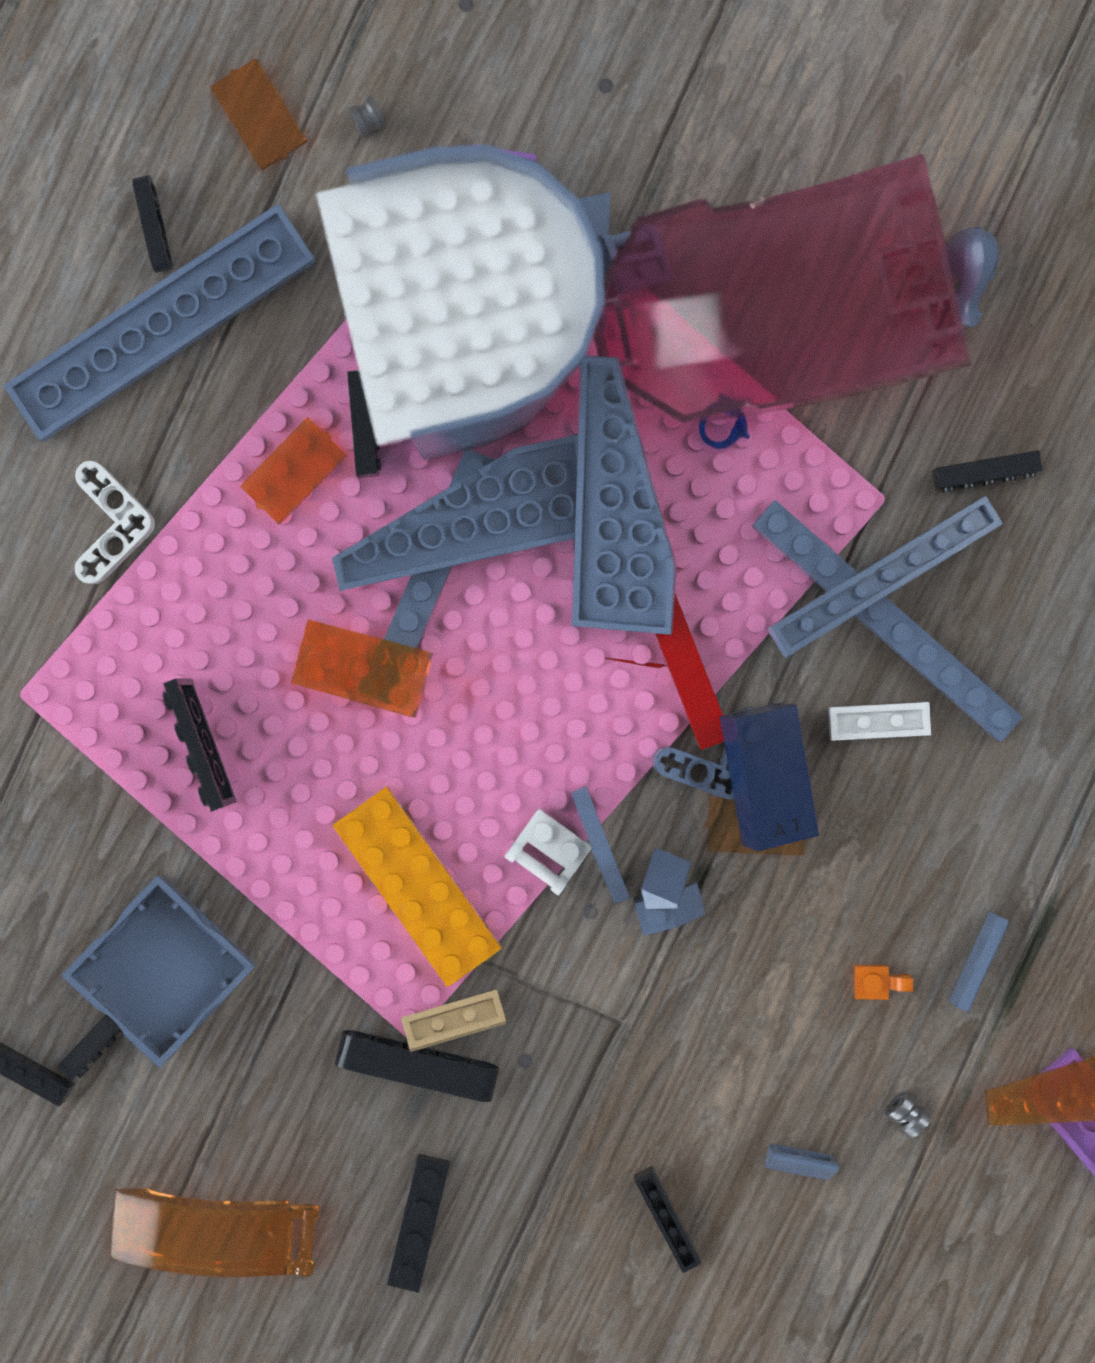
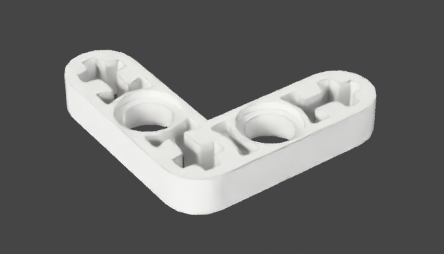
(121, 516)

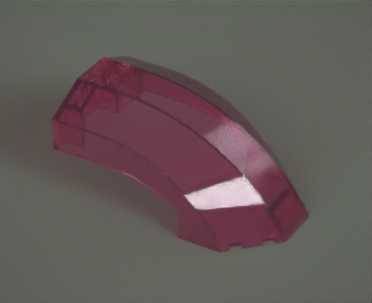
(785, 297)

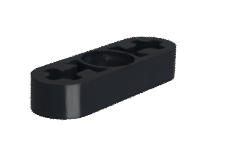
(152, 223)

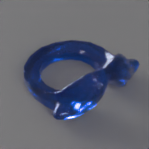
(738, 431)

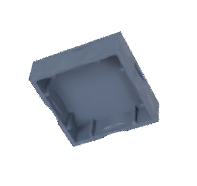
(160, 970)

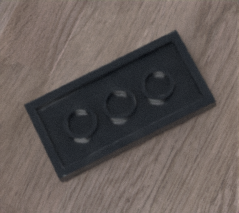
(202, 749)

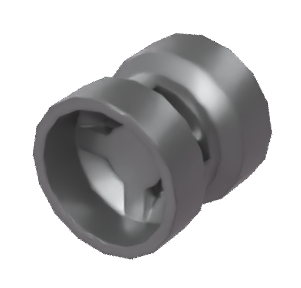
(907, 1114)

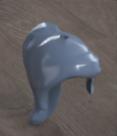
(974, 263)

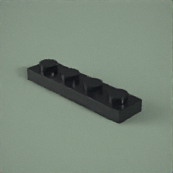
(418, 1223)

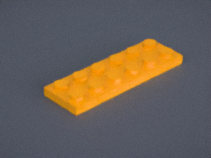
(417, 886)

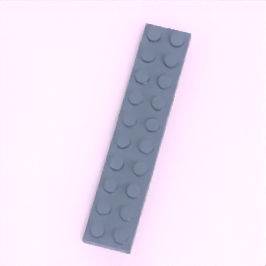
(159, 323)

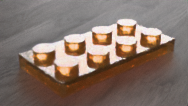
(362, 668)

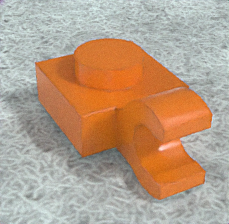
(874, 982)

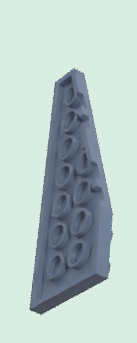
(498, 510)
(620, 536)

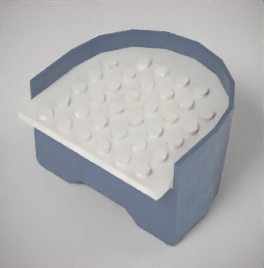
(462, 291)

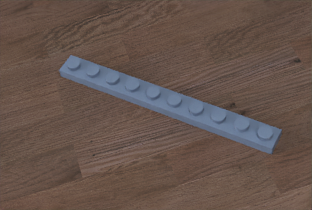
(890, 624)

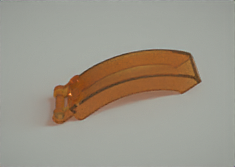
(210, 1235)

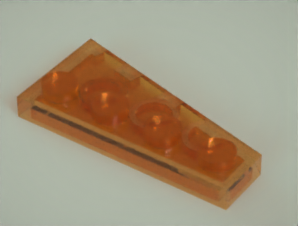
(1047, 1097)

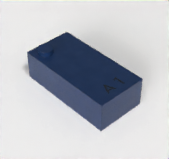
(769, 776)

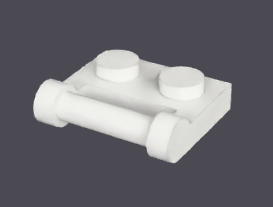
(555, 842)

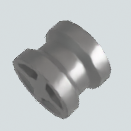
(367, 117)

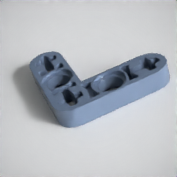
(679, 756)
(600, 845)

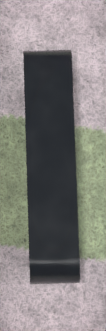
(420, 1068)

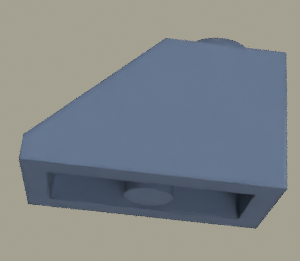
(664, 919)

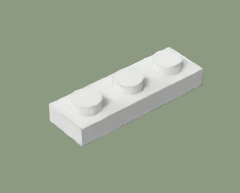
(879, 721)

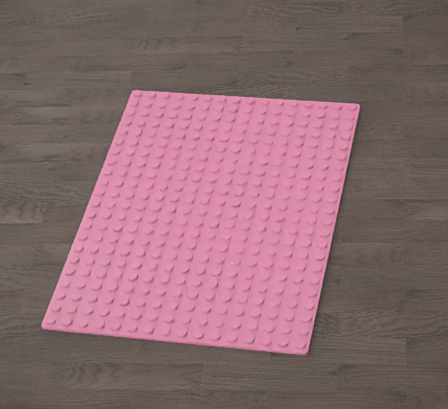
(507, 699)

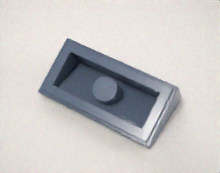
(665, 880)
(801, 1162)

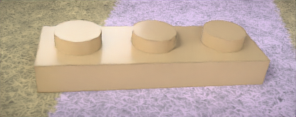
(453, 1020)

